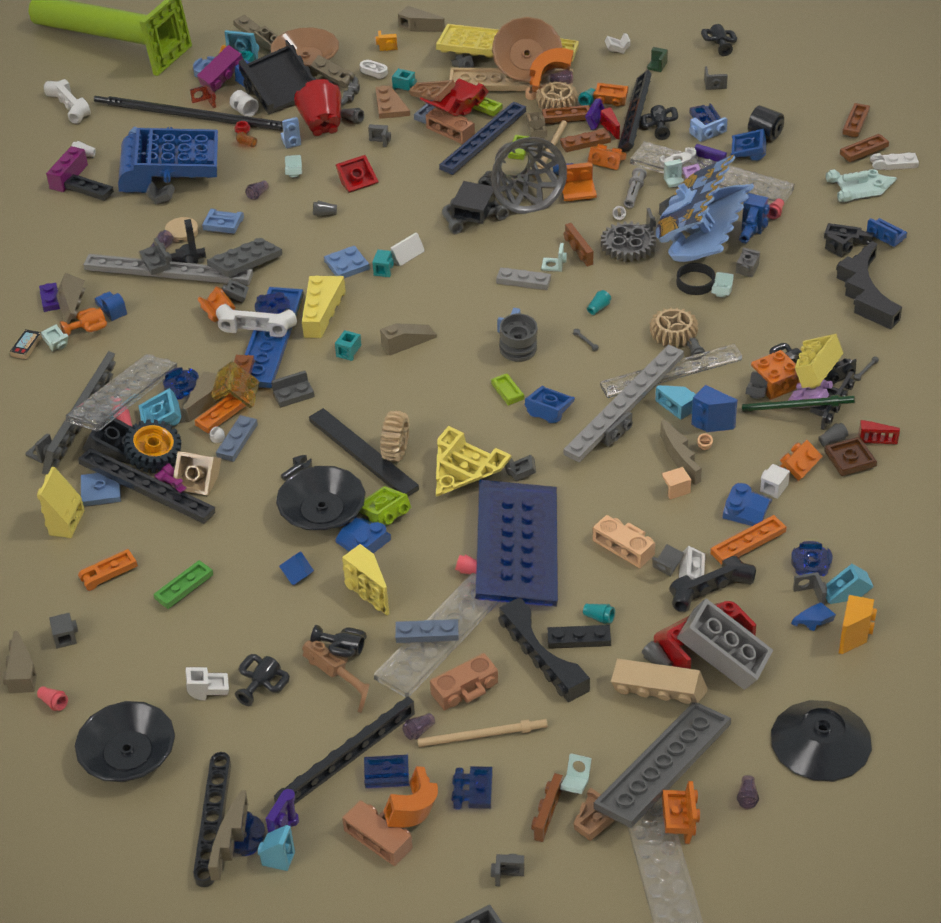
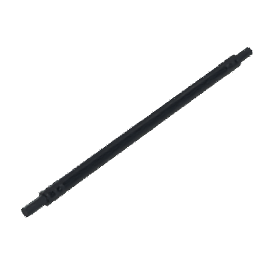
(189, 112)

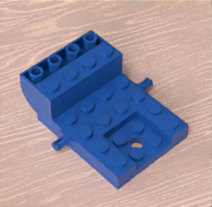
(166, 154)

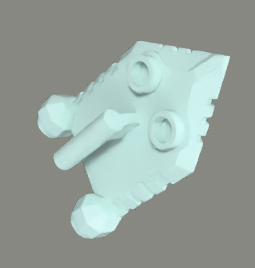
(859, 184)

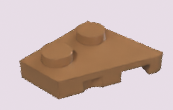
(590, 821)

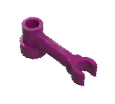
(167, 474)

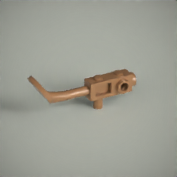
(333, 665)

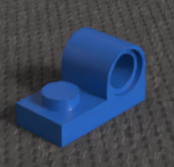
(111, 305)

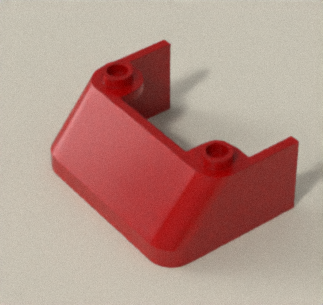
(672, 646)

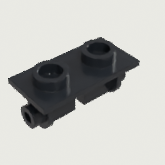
(841, 370)

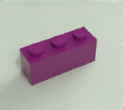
(220, 68)
(70, 163)

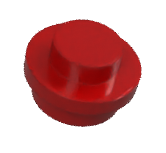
(242, 126)

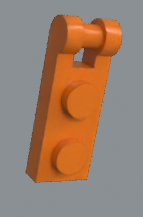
(107, 569)

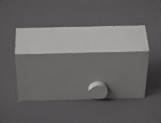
(725, 644)

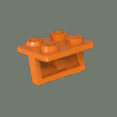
(681, 811)

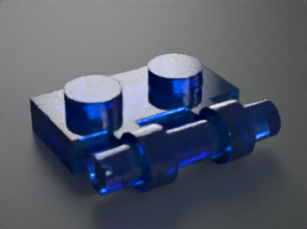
(479, 790)

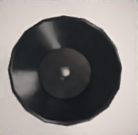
(320, 498)
(121, 727)
(816, 753)

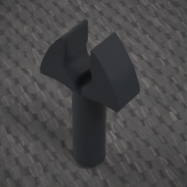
(299, 464)

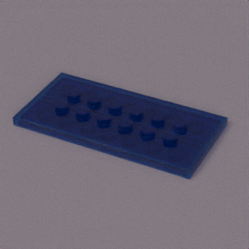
(517, 543)

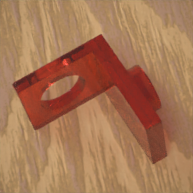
(207, 94)

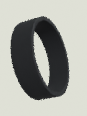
(695, 267)

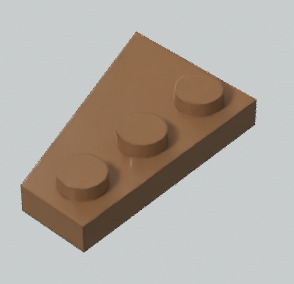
(432, 90)
(390, 103)

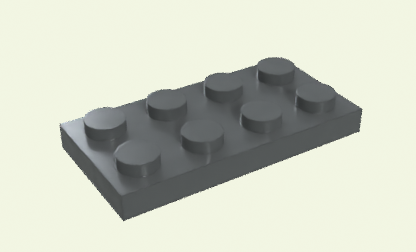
(244, 257)

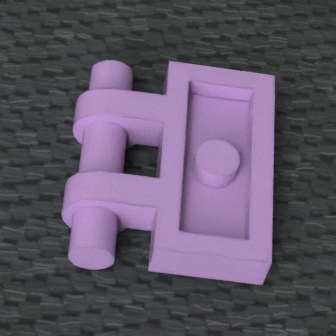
(808, 393)

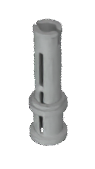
(630, 199)

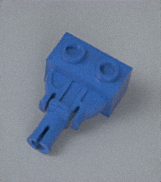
(754, 216)

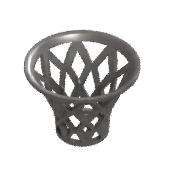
(557, 183)

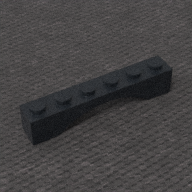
(565, 676)

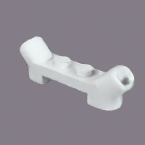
(77, 107)
(276, 324)

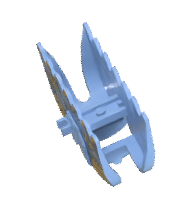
(702, 211)

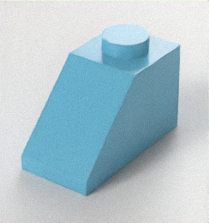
(675, 399)
(848, 582)
(277, 849)

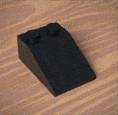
(109, 440)

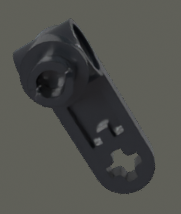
(188, 253)

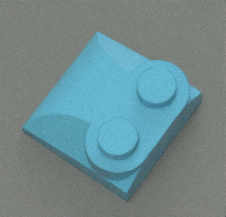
(242, 42)
(162, 408)

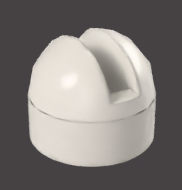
(615, 212)
(217, 435)

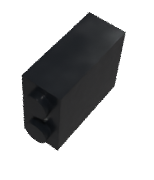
(473, 202)

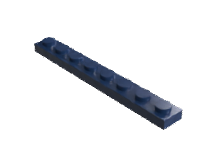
(482, 138)

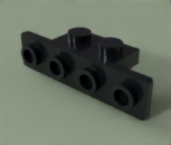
(827, 411)

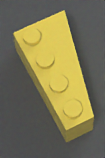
(320, 303)
(817, 359)

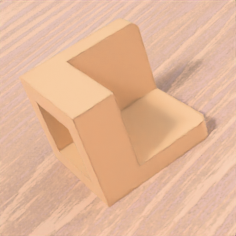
(678, 482)

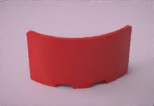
(461, 98)

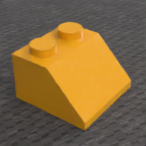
(857, 623)

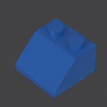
(713, 410)

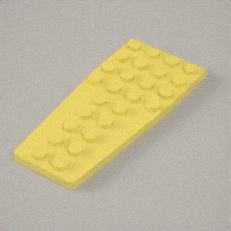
(478, 41)

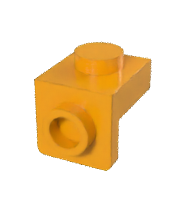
(386, 42)

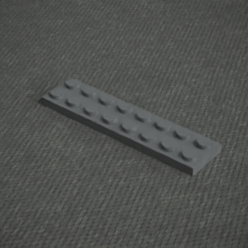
(66, 433)
(661, 764)

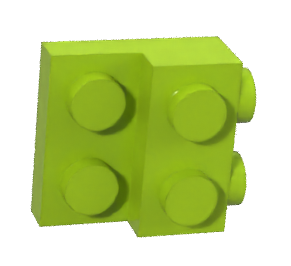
(385, 505)

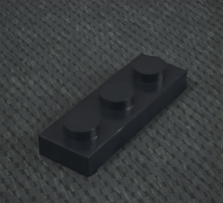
(89, 187)
(579, 636)

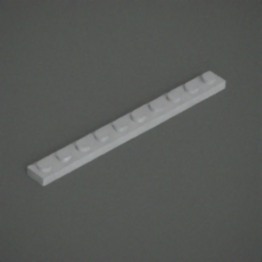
(178, 270)
(622, 403)

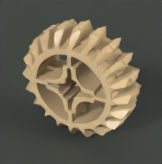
(556, 95)
(673, 327)
(394, 436)

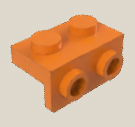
(611, 94)
(605, 157)
(801, 459)

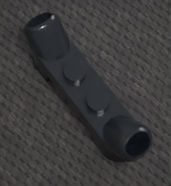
(732, 571)

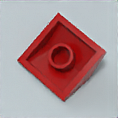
(356, 173)

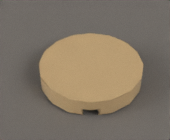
(177, 228)

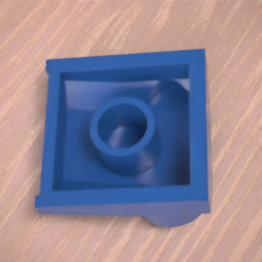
(749, 144)
(548, 404)
(745, 505)
(363, 532)

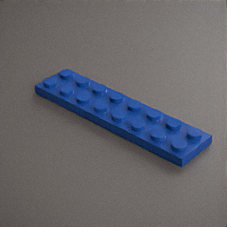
(269, 349)

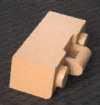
(625, 541)

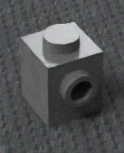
(63, 630)

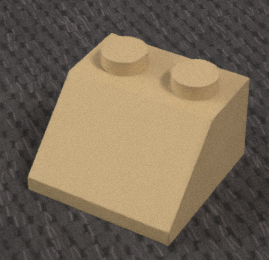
(197, 471)

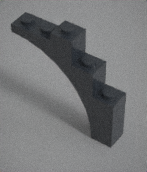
(867, 298)

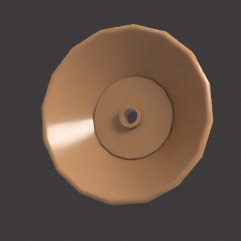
(521, 37)
(308, 43)

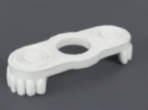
(686, 156)

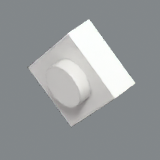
(617, 45)

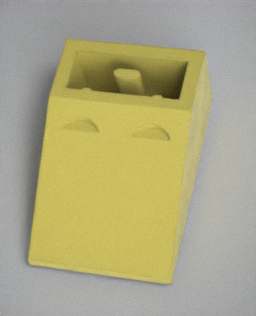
(60, 505)
(365, 577)

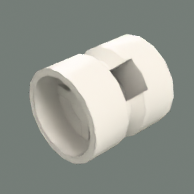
(244, 103)

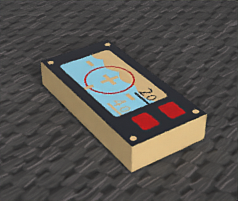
(25, 344)

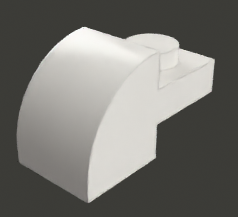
(202, 683)

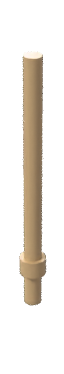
(557, 135)
(524, 726)

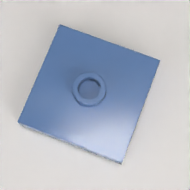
(99, 490)

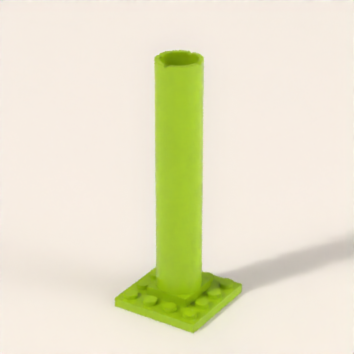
(162, 30)

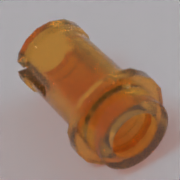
(243, 138)

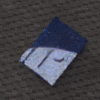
(704, 113)
(386, 771)

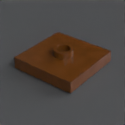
(850, 456)

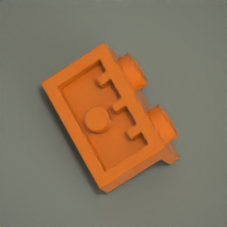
(215, 299)

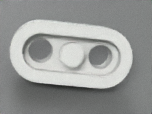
(373, 68)

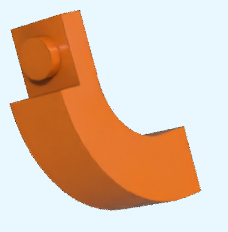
(550, 59)
(412, 809)

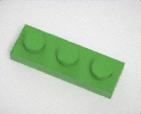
(183, 584)

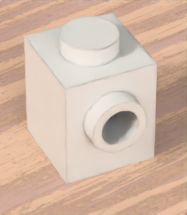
(774, 481)

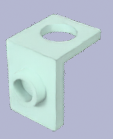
(562, 258)
(575, 780)

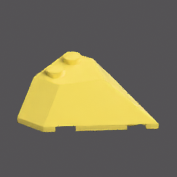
(464, 463)

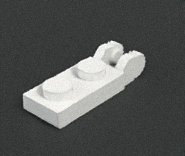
(894, 161)

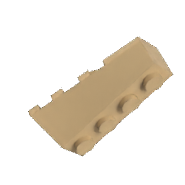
(658, 681)

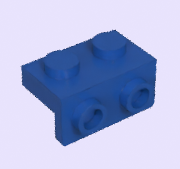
(886, 232)

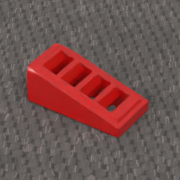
(610, 122)
(868, 432)

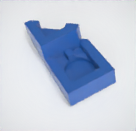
(814, 616)

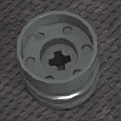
(518, 337)

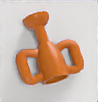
(89, 319)

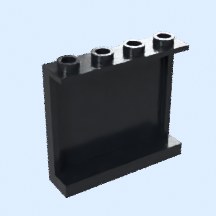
(276, 77)

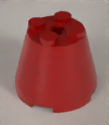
(319, 106)

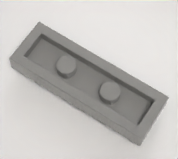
(523, 278)

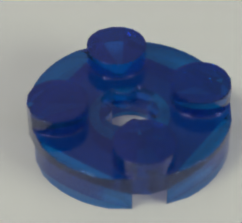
(276, 300)
(176, 375)
(822, 558)
(255, 835)

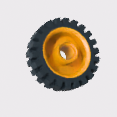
(152, 445)

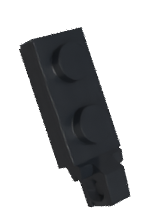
(845, 231)

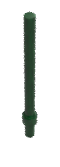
(834, 400)

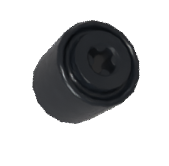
(766, 119)

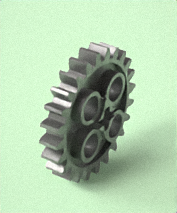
(628, 241)

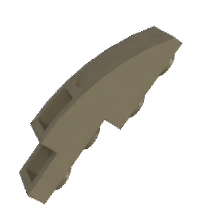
(263, 35)

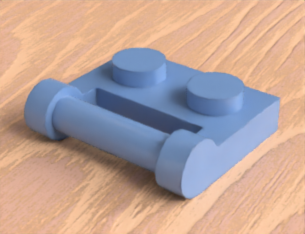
(222, 221)

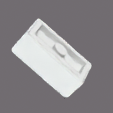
(407, 249)
(692, 563)

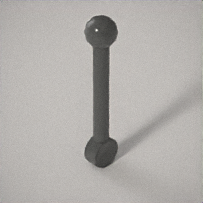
(576, 332)
(857, 377)

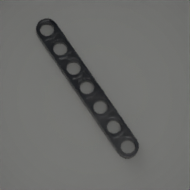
(210, 808)

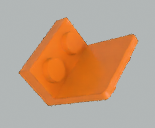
(579, 182)
(778, 372)

